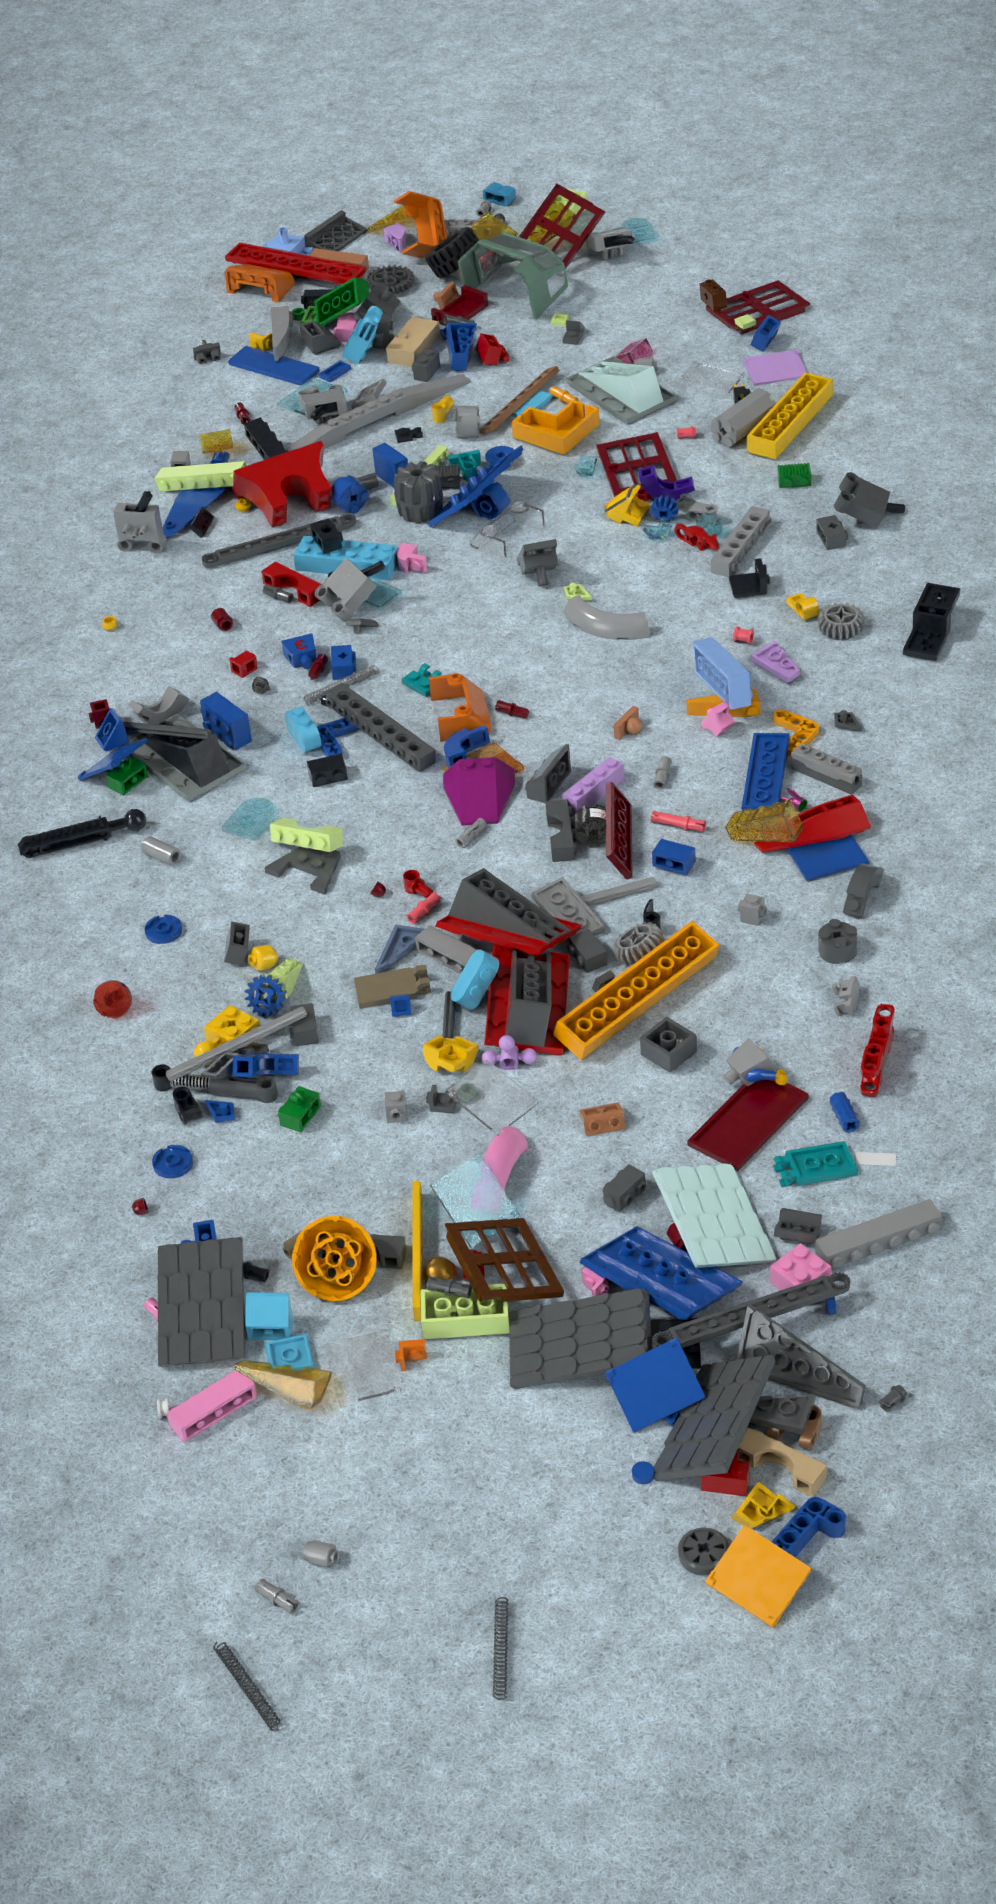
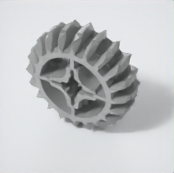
(841, 621)
(637, 942)

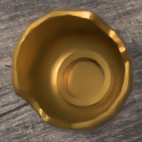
(440, 1268)

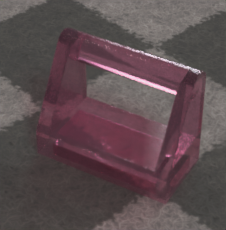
(635, 350)

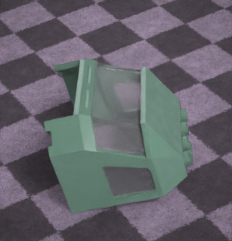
(539, 266)

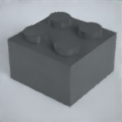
(668, 1044)

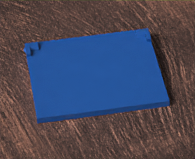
(112, 759)
(827, 857)
(655, 1385)

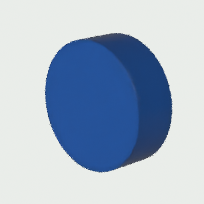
(830, 1305)
(642, 1472)

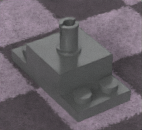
(381, 298)
(538, 559)

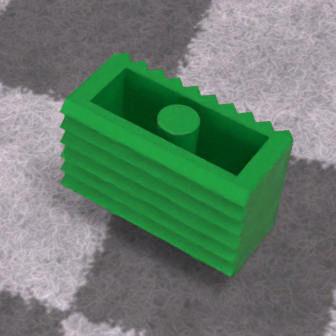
(794, 475)

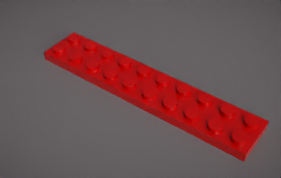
(294, 263)

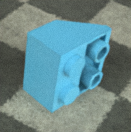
(268, 1316)

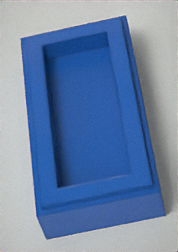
(334, 371)

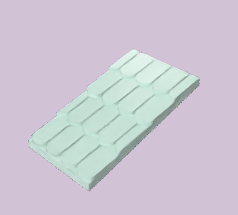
(714, 1215)

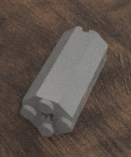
(741, 417)

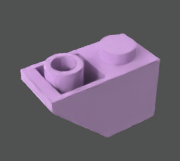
(396, 236)

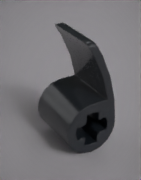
(651, 916)

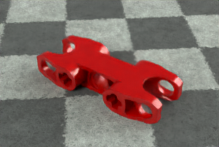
(877, 1050)

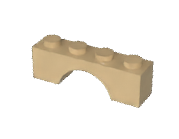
(760, 1449)

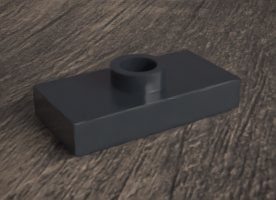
(201, 522)

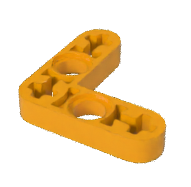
(806, 729)

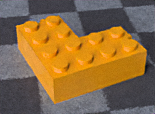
(556, 431)

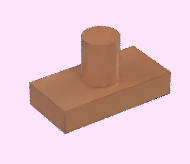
(446, 296)

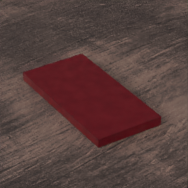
(747, 1121)

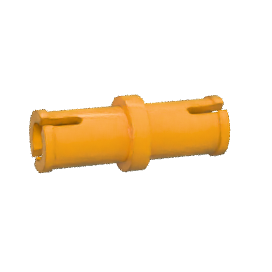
(562, 395)

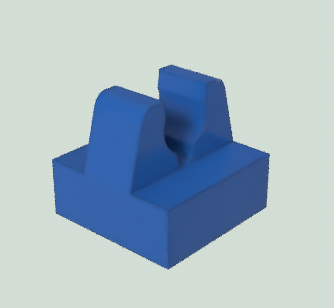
(400, 1005)

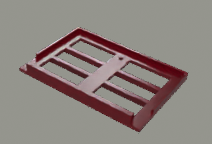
(563, 233)
(758, 306)
(611, 469)

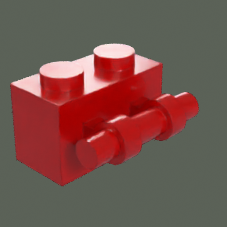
(490, 350)

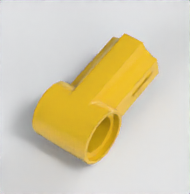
(441, 408)

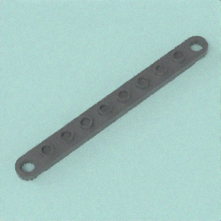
(270, 542)
(771, 1305)

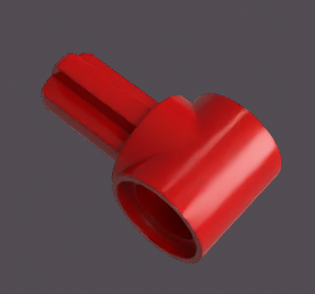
(414, 884)

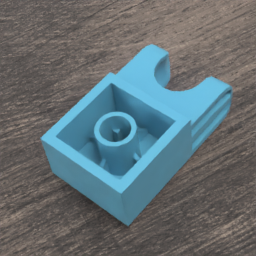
(362, 335)

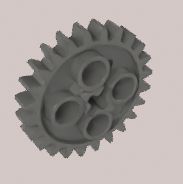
(393, 276)

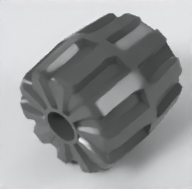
(418, 492)

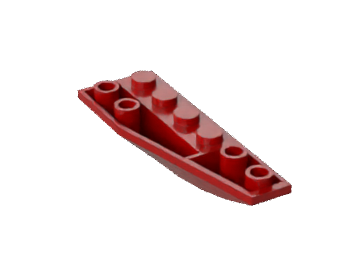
(825, 823)

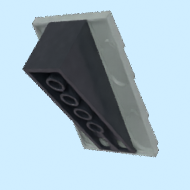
(186, 763)

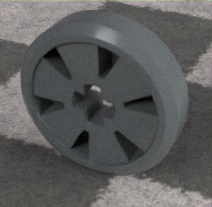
(702, 1539)

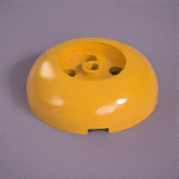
(313, 1271)

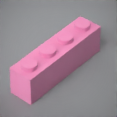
(211, 1405)

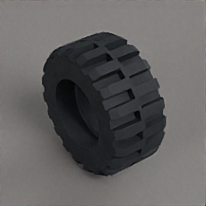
(445, 256)

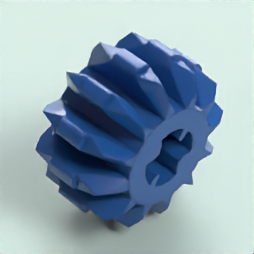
(664, 508)

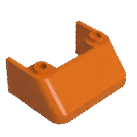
(429, 222)
(466, 716)

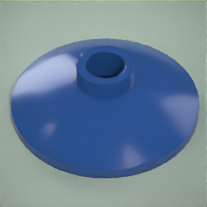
(496, 453)

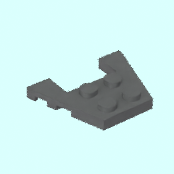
(310, 861)

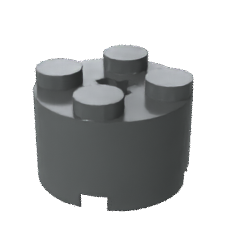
(837, 942)

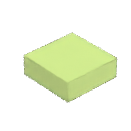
(559, 319)
(745, 321)

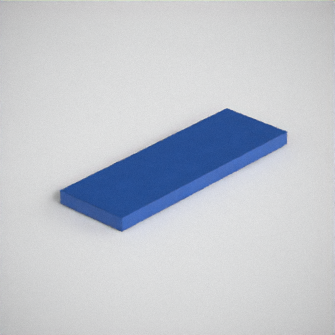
(264, 363)
(765, 770)

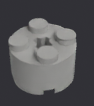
(467, 421)

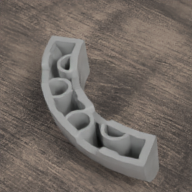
(604, 623)

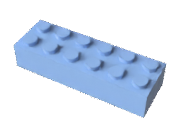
(722, 673)

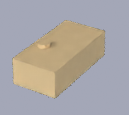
(412, 341)

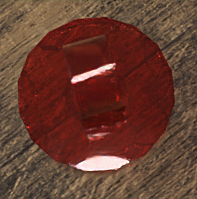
(112, 999)

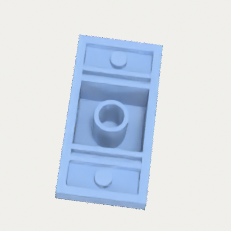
(289, 243)

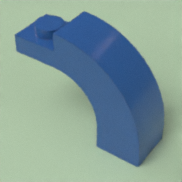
(463, 742)
(265, 1063)

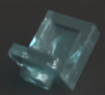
(586, 465)
(658, 532)

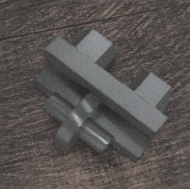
(205, 351)

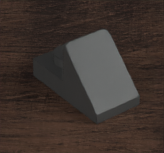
(573, 333)

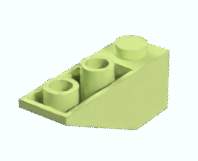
(287, 974)

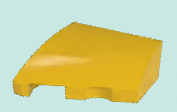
(761, 1507)

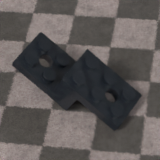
(931, 621)

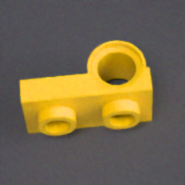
(803, 606)

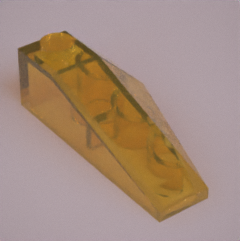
(397, 216)
(296, 1386)

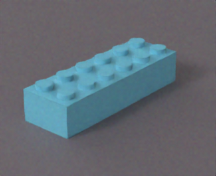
(310, 558)

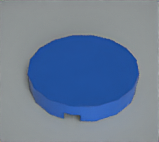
(163, 934)
(172, 1167)

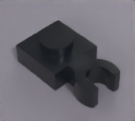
(406, 434)

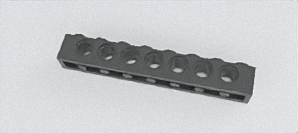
(381, 727)

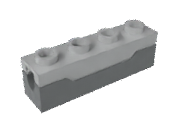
(826, 768)

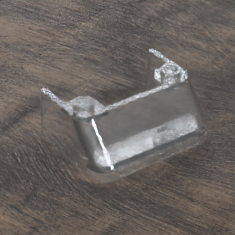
(487, 539)

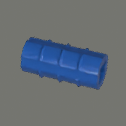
(844, 1112)

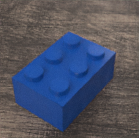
(225, 720)

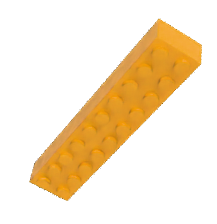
(636, 990)

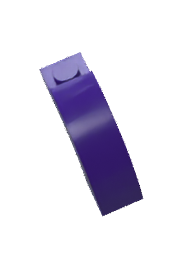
(656, 486)

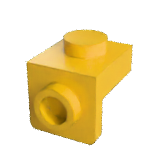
(261, 342)

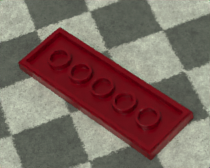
(619, 830)

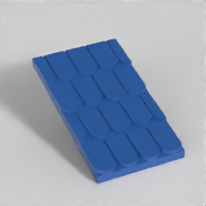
(476, 485)
(663, 1269)

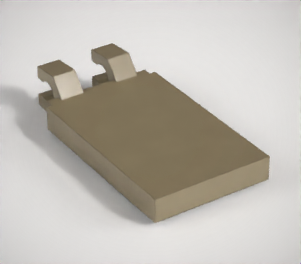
(377, 988)

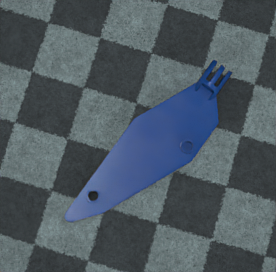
(191, 500)

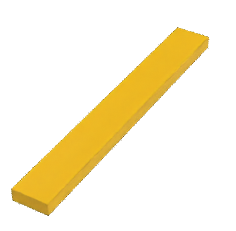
(417, 1248)

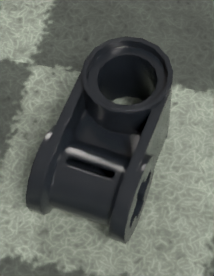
(186, 1105)

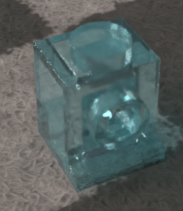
(710, 523)

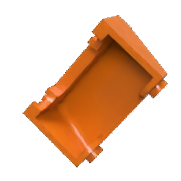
(274, 281)

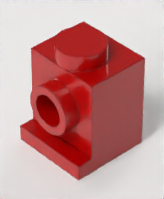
(243, 664)

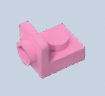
(594, 1282)

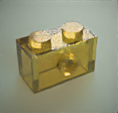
(216, 441)

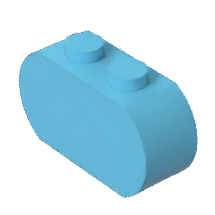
(302, 729)
(475, 979)

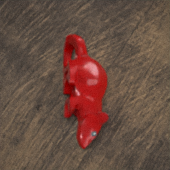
(697, 536)

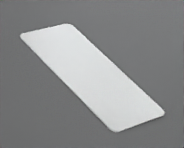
(875, 1158)

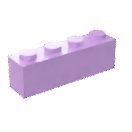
(593, 785)

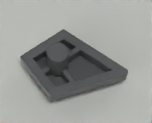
(359, 622)
(846, 720)

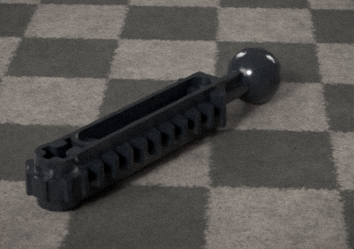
(79, 834)

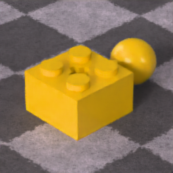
(225, 1027)

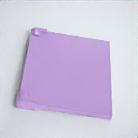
(774, 367)

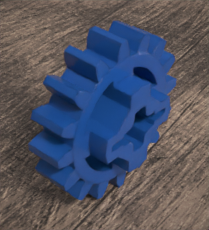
(261, 988)

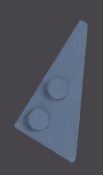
(398, 945)

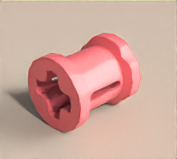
(743, 635)

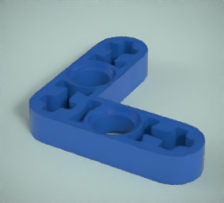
(330, 734)

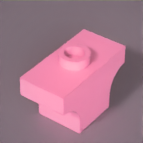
(718, 719)

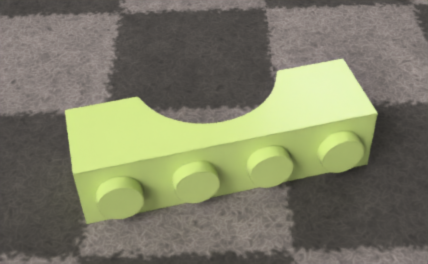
(320, 838)

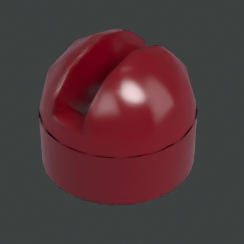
(378, 890)
(140, 1206)

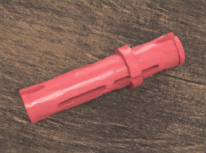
(678, 821)

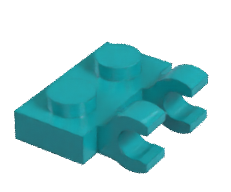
(418, 680)

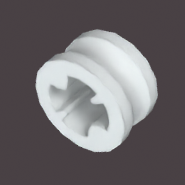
(163, 1407)

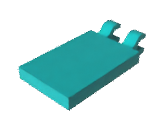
(815, 1164)

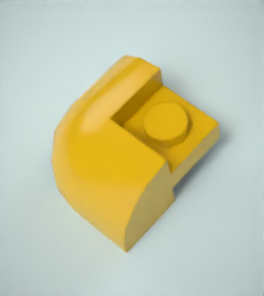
(450, 1053)

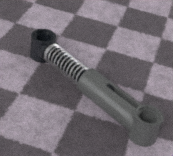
(262, 1088)

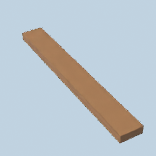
(517, 401)

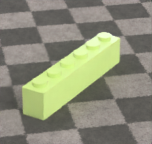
(197, 476)

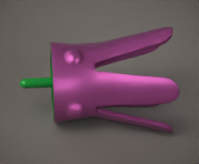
(798, 802)

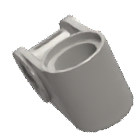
(699, 509)

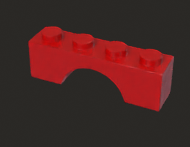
(282, 576)

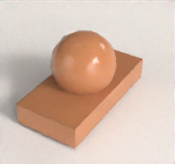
(628, 723)

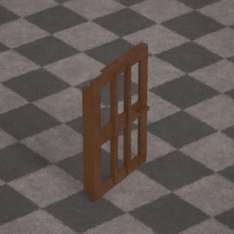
(470, 1262)

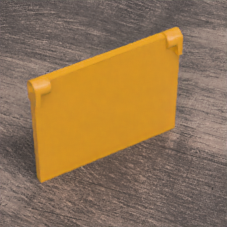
(758, 1576)

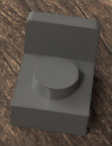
(440, 1101)

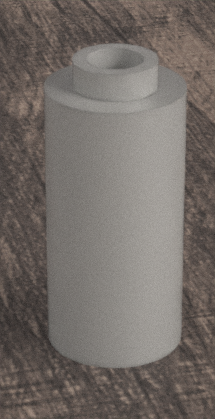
(161, 850)

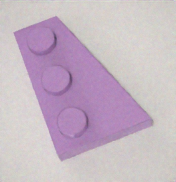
(776, 662)

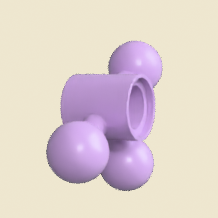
(509, 1054)

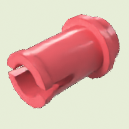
(686, 432)

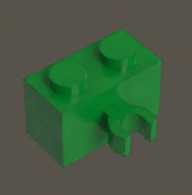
(126, 775)
(299, 1109)

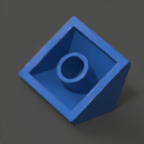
(111, 732)

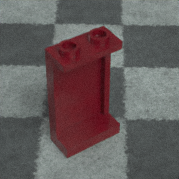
(467, 305)

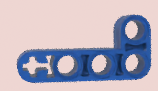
(811, 1517)

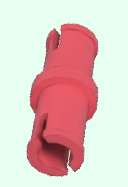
(423, 908)

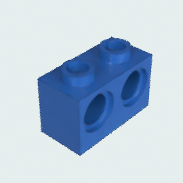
(765, 333)

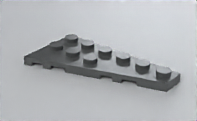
(796, 1361)

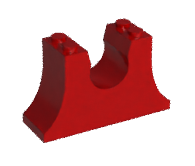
(284, 475)

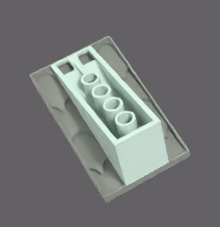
(622, 388)

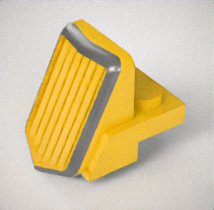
(627, 507)

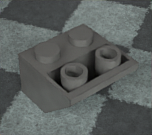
(317, 337)

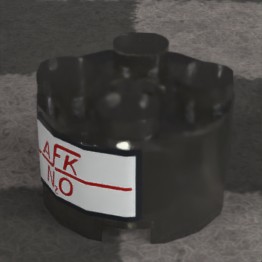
(591, 825)

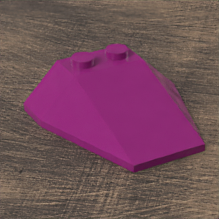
(479, 789)

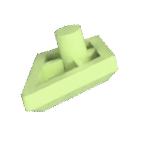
(574, 590)

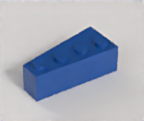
(460, 343)

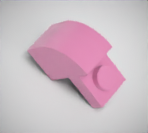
(409, 559)

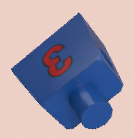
(300, 651)

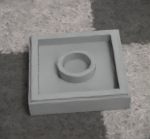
(369, 393)

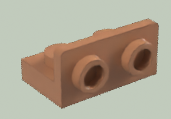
(602, 1119)

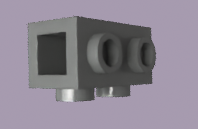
(624, 1188)

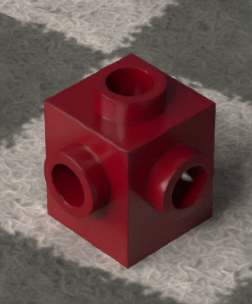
(98, 712)

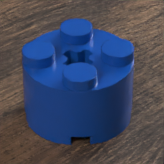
(349, 494)
(491, 502)

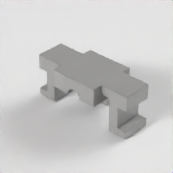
(850, 992)

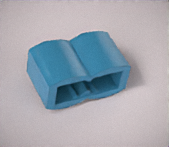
(499, 194)

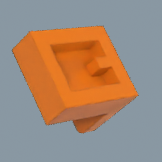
(410, 1350)

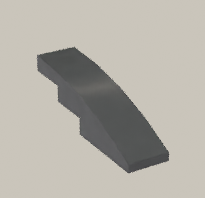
(223, 1065)

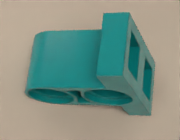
(468, 463)

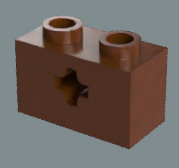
(713, 295)

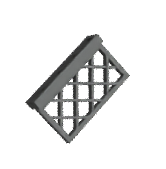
(328, 228)

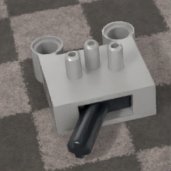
(609, 241)
(139, 522)

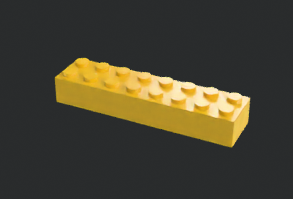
(789, 415)

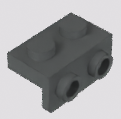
(798, 1226)

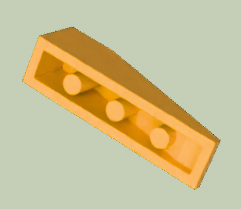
(701, 705)

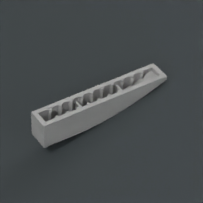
(281, 329)

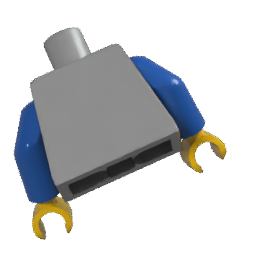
(752, 1065)

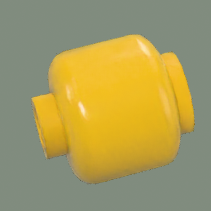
(263, 957)

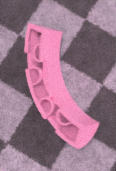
(504, 1152)

